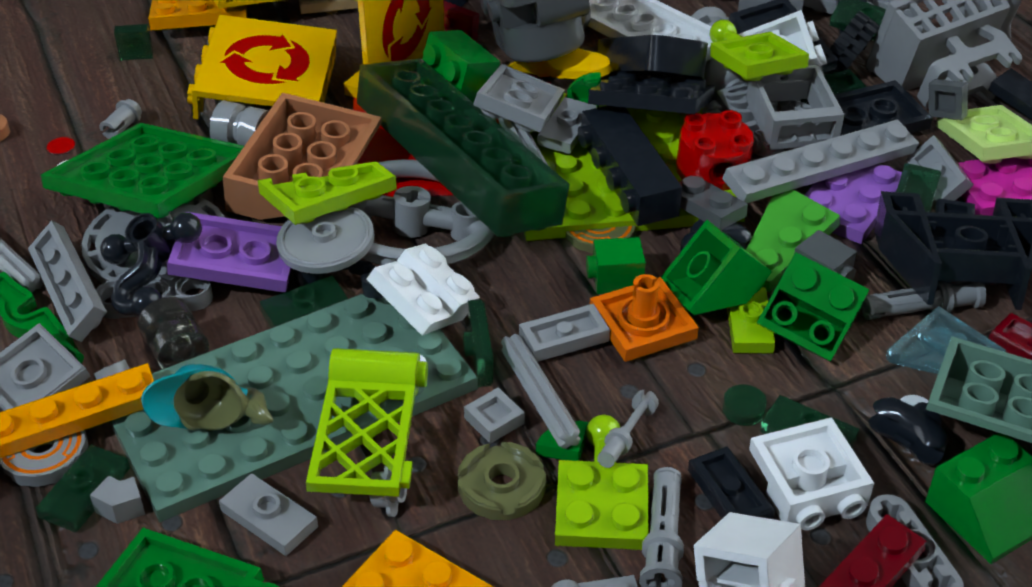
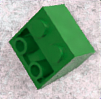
(460, 60)
(813, 307)

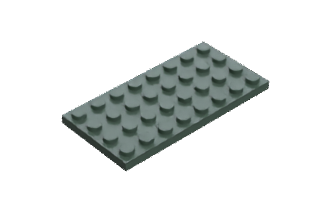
(291, 369)

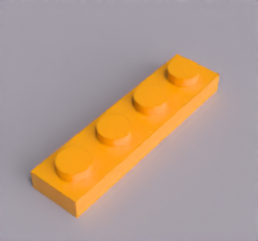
(73, 410)

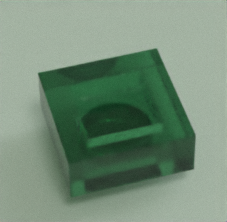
(133, 42)

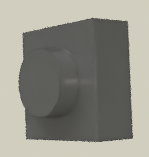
(948, 99)

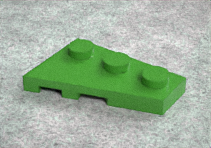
(785, 225)

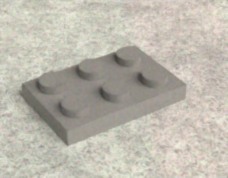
(518, 98)

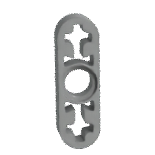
(919, 572)

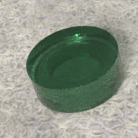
(744, 404)

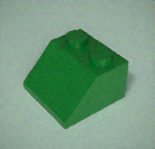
(714, 272)
(986, 496)

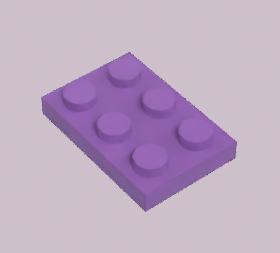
(855, 198)
(232, 254)

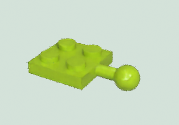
(754, 54)
(601, 503)

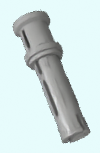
(908, 301)
(663, 545)

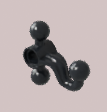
(154, 247)

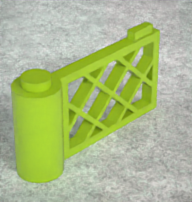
(371, 379)

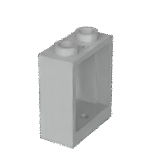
(795, 127)

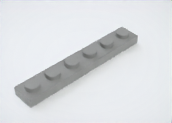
(819, 161)

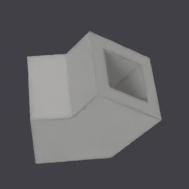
(117, 500)

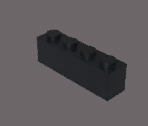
(630, 164)

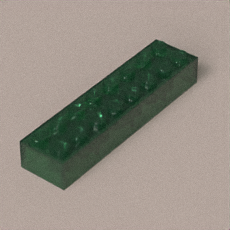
(463, 147)

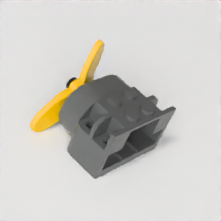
(545, 37)

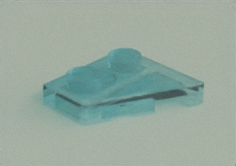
(928, 341)

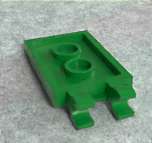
(169, 562)

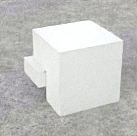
(750, 553)

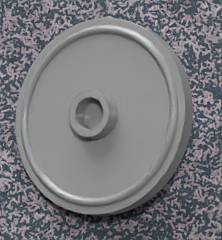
(327, 242)

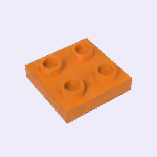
(645, 318)

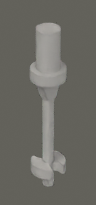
(619, 440)

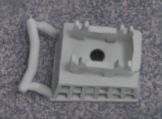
(950, 52)

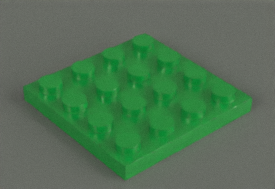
(144, 170)

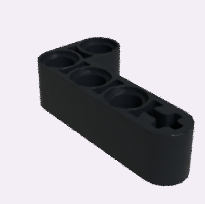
(655, 55)

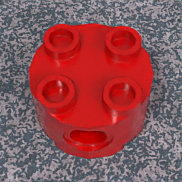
(712, 144)

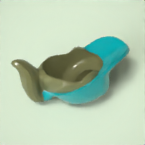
(202, 399)

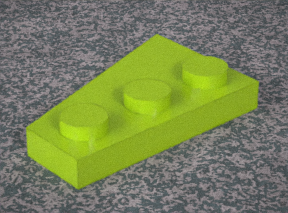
(316, 196)

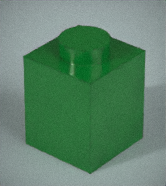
(615, 263)

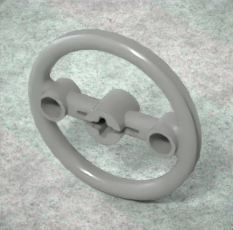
(414, 215)

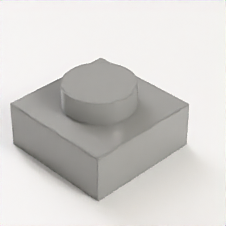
(494, 415)

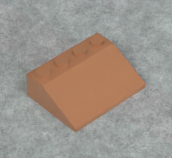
(291, 140)

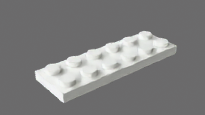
(645, 17)

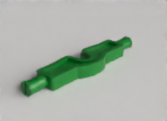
(18, 319)

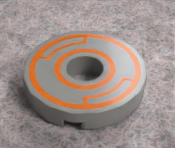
(45, 467)

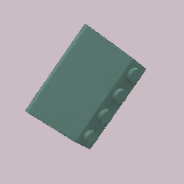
(985, 389)

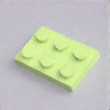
(991, 133)

